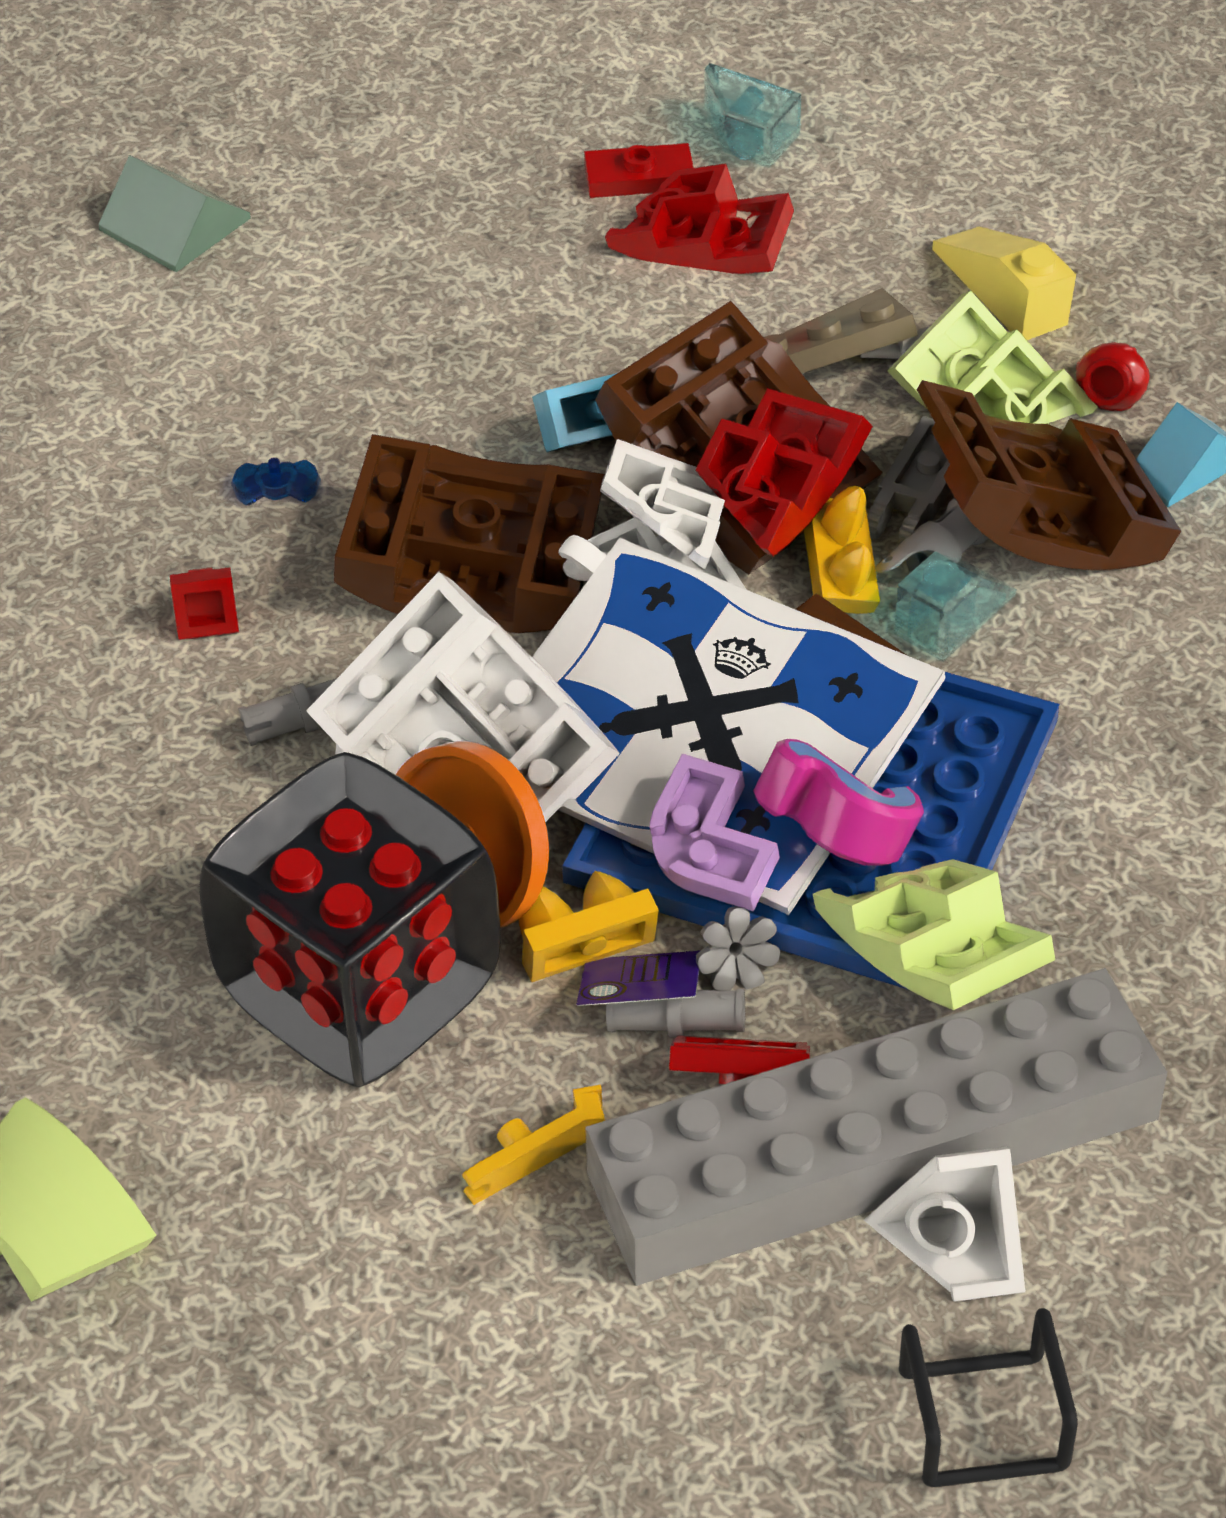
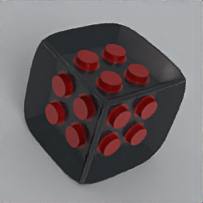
(351, 917)

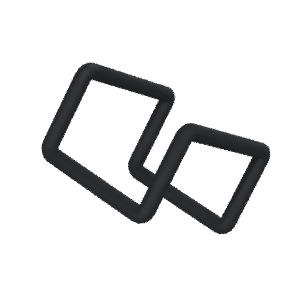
(1043, 1340)

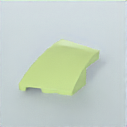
(999, 367)
(938, 931)
(59, 1204)

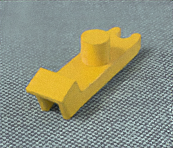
(529, 1150)

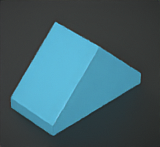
(1183, 454)

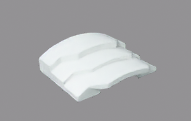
(458, 676)

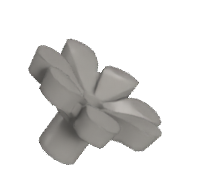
(737, 949)

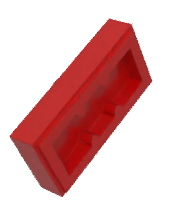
(633, 169)
(733, 1057)

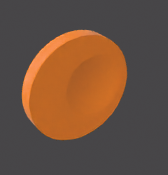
(497, 807)

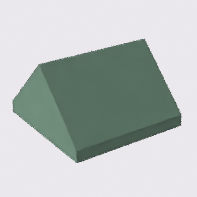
(167, 215)

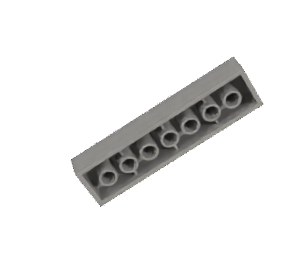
(860, 1121)

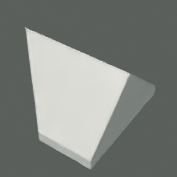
(959, 1223)

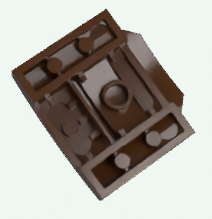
(691, 382)
(1047, 490)
(472, 520)

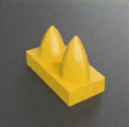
(843, 553)
(608, 924)

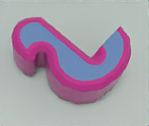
(837, 806)

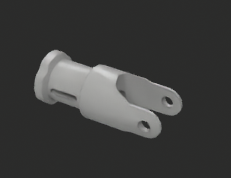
(948, 535)

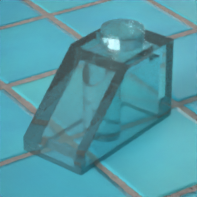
(751, 115)
(946, 603)

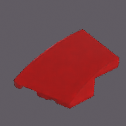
(696, 225)
(781, 464)

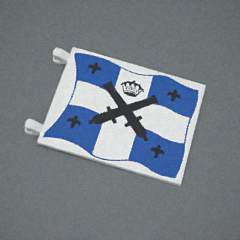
(719, 675)

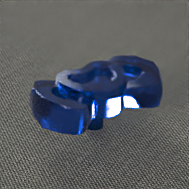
(276, 481)

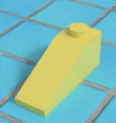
(1012, 277)

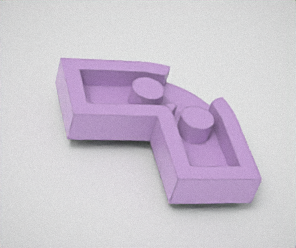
(695, 844)

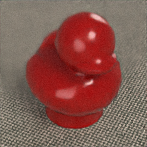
(1113, 376)

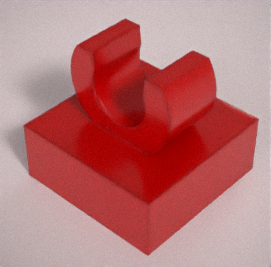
(204, 603)

